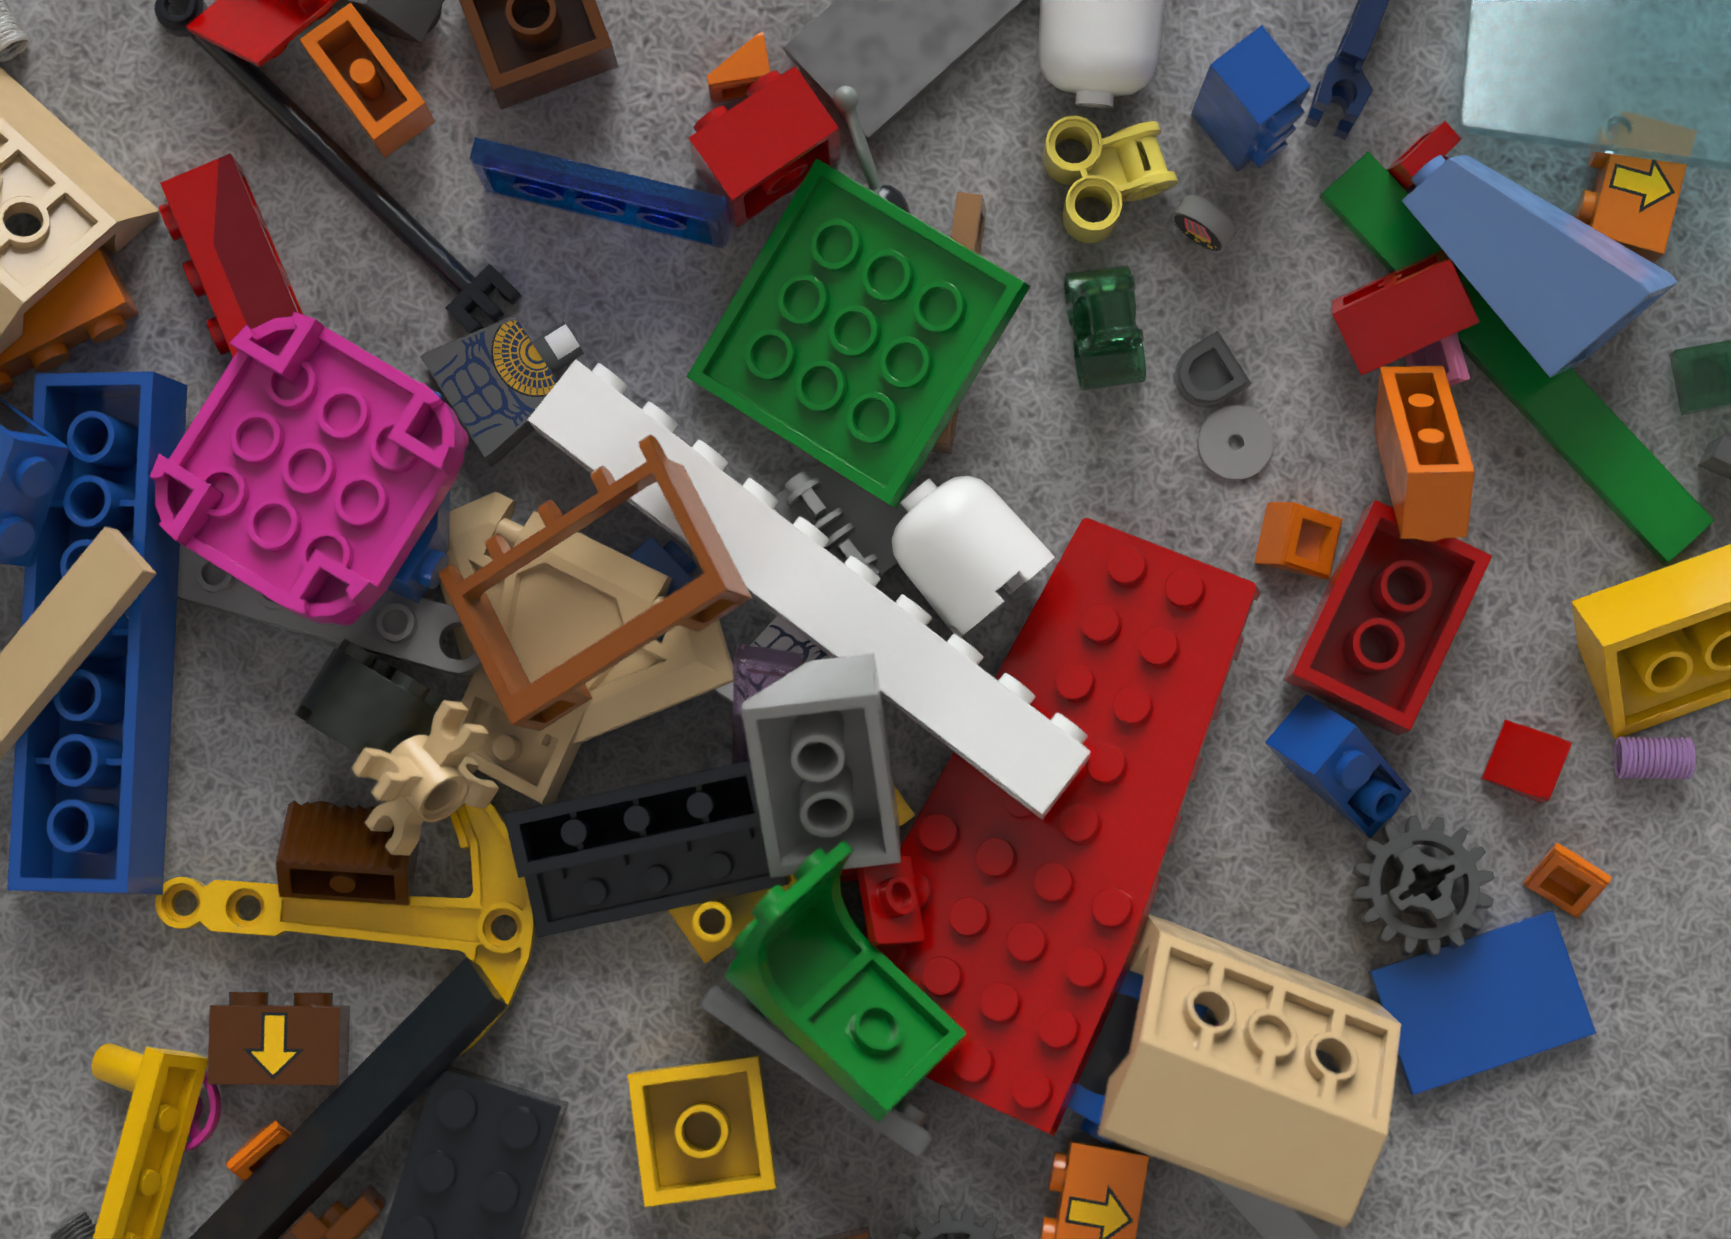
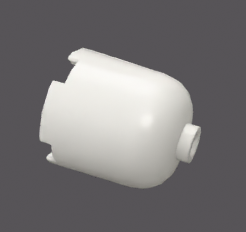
(1099, 47)
(963, 547)

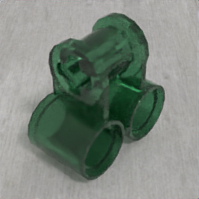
(1104, 327)

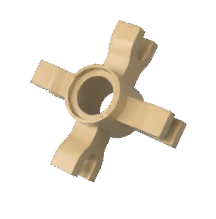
(425, 778)

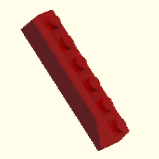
(228, 249)

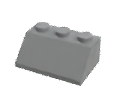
(823, 765)

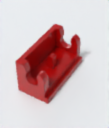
(1404, 311)

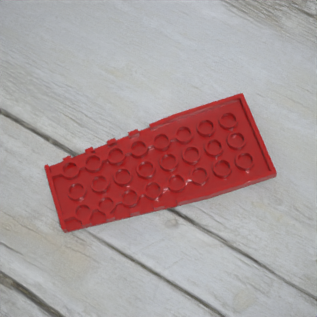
(1045, 915)

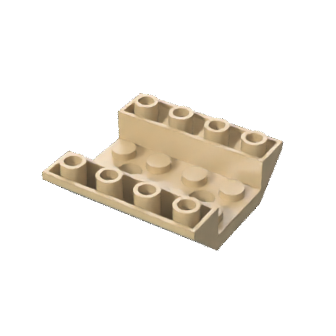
(70, 193)
(1251, 1093)

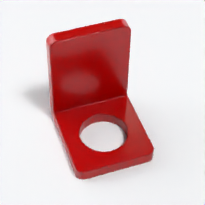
(889, 902)

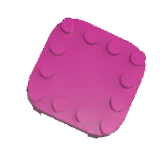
(310, 470)

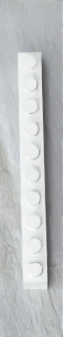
(824, 598)

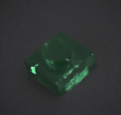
(1702, 376)

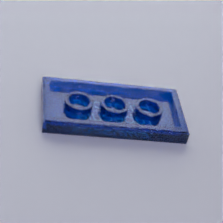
(601, 193)

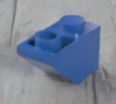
(1339, 765)

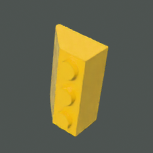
(1659, 642)

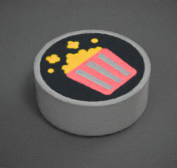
(1204, 223)

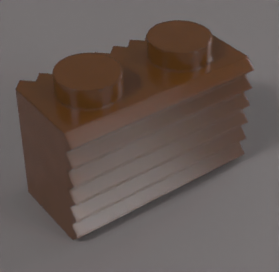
(337, 857)

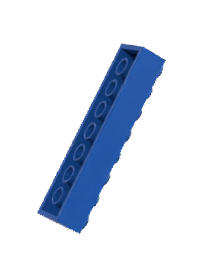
(99, 752)

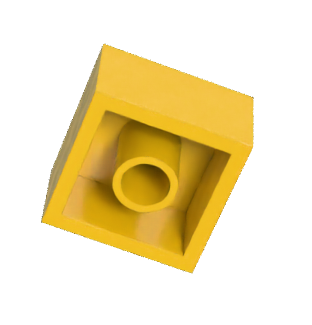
(702, 1130)

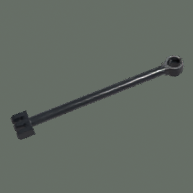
(470, 290)

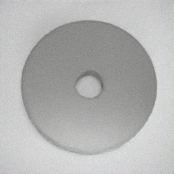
(1241, 422)

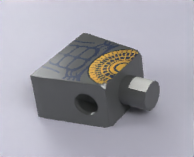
(500, 380)

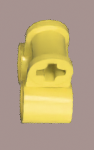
(1116, 171)

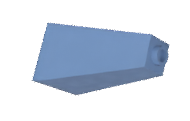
(1534, 264)

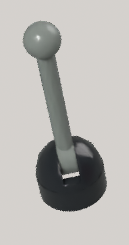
(846, 100)

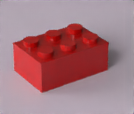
(1386, 621)

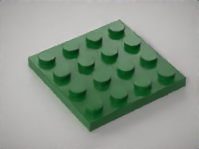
(857, 332)

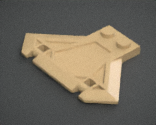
(551, 615)

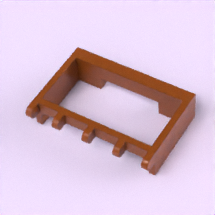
(691, 607)

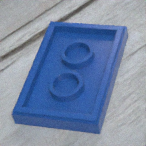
(1483, 1002)

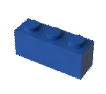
(1251, 100)

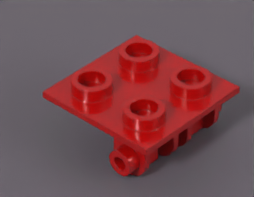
(257, 27)

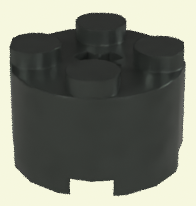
(367, 702)

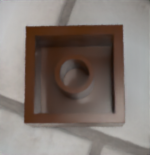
(538, 44)

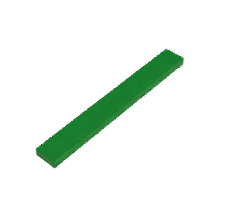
(1559, 406)

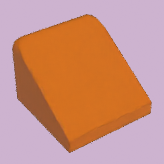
(739, 71)
(1298, 539)

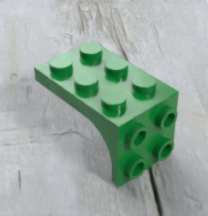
(837, 991)

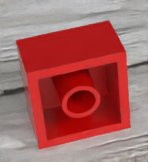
(764, 143)

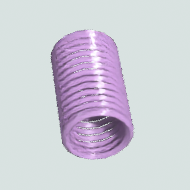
(1681, 748)

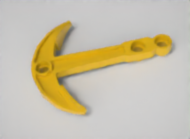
(426, 922)

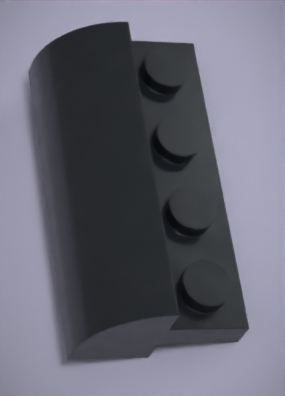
(641, 849)

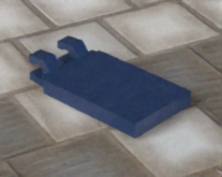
(1343, 77)

